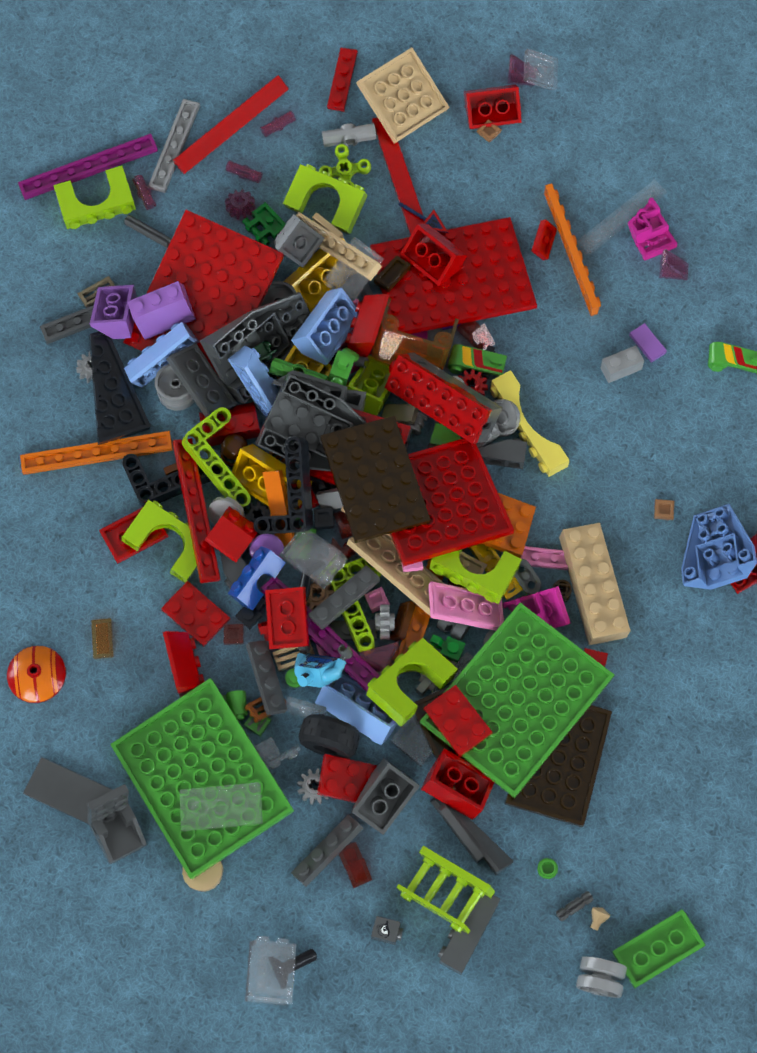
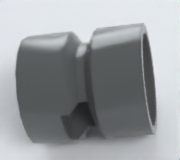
(456, 630)

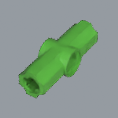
(281, 368)

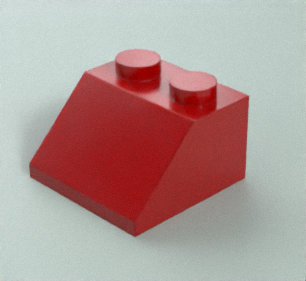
(232, 534)

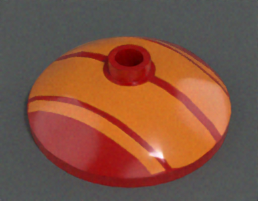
(40, 685)

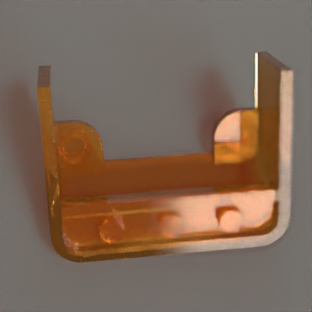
(392, 342)

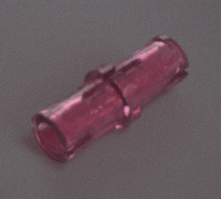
(278, 124)
(233, 168)
(144, 192)

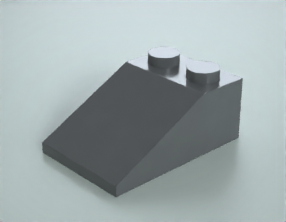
(384, 796)

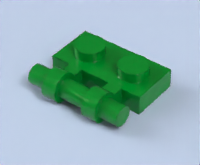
(268, 220)

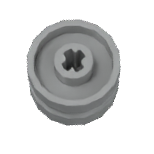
(171, 390)
(601, 977)

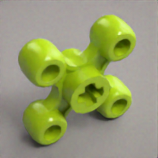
(344, 163)

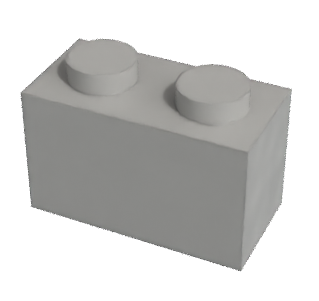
(622, 364)

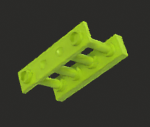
(446, 869)

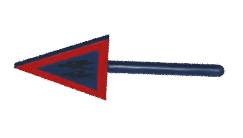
(433, 219)

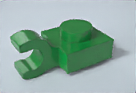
(450, 649)

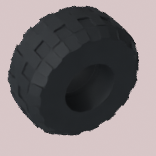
(329, 736)

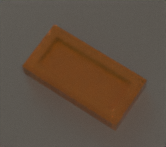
(102, 638)

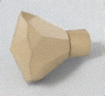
(599, 916)

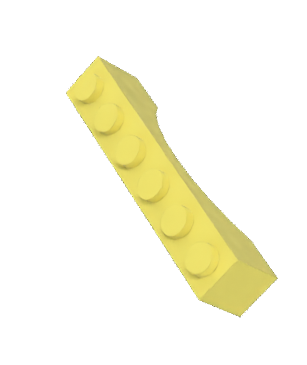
(549, 454)

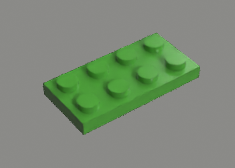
(658, 948)

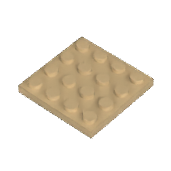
(402, 95)

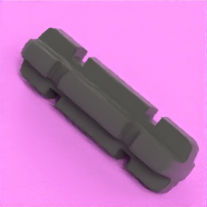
(574, 906)

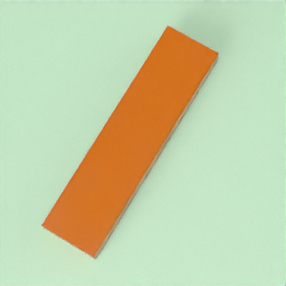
(277, 499)

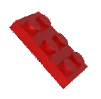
(113, 535)
(195, 613)
(287, 618)
(457, 720)
(343, 777)

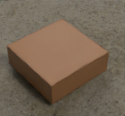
(489, 133)
(664, 509)

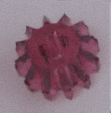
(240, 204)

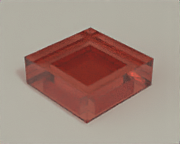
(233, 634)

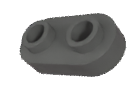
(528, 576)

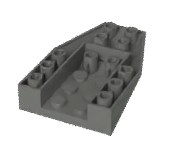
(272, 323)
(306, 413)

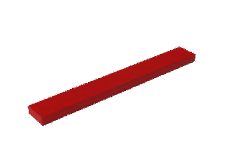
(230, 124)
(399, 175)
(196, 513)

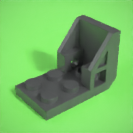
(298, 241)
(115, 824)

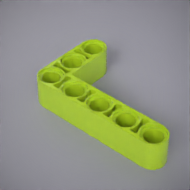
(213, 459)
(357, 618)

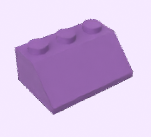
(161, 309)
(111, 311)

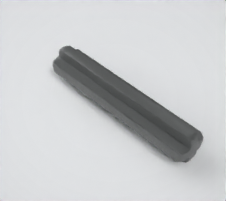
(147, 231)

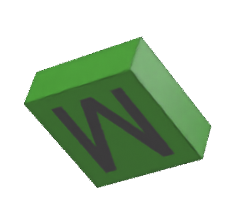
(259, 727)

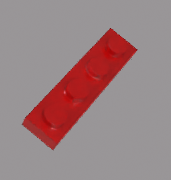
(342, 79)

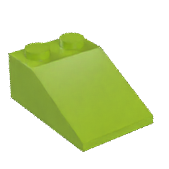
(372, 381)

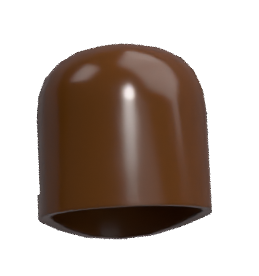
(231, 446)

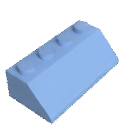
(326, 326)
(153, 358)
(255, 378)
(351, 704)

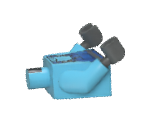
(319, 669)

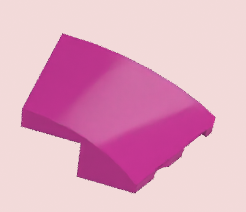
(651, 230)
(546, 604)

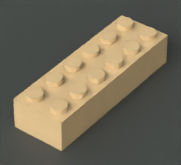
(594, 584)

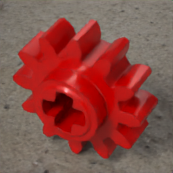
(470, 379)

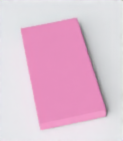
(463, 607)

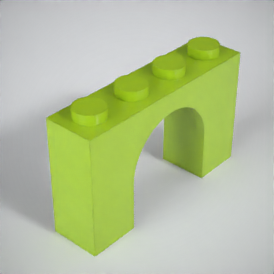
(309, 180)
(77, 214)
(153, 518)
(489, 585)
(420, 658)

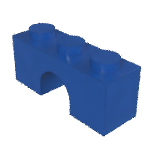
(245, 588)

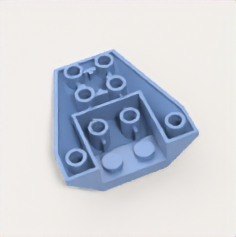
(717, 550)

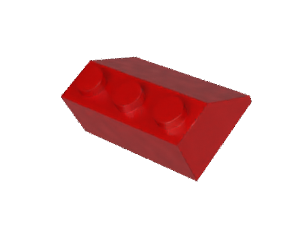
(497, 104)
(433, 254)
(366, 323)
(242, 422)
(183, 661)
(458, 784)

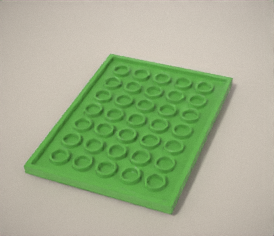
(530, 694)
(192, 747)

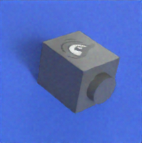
(387, 930)

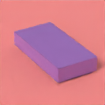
(648, 343)

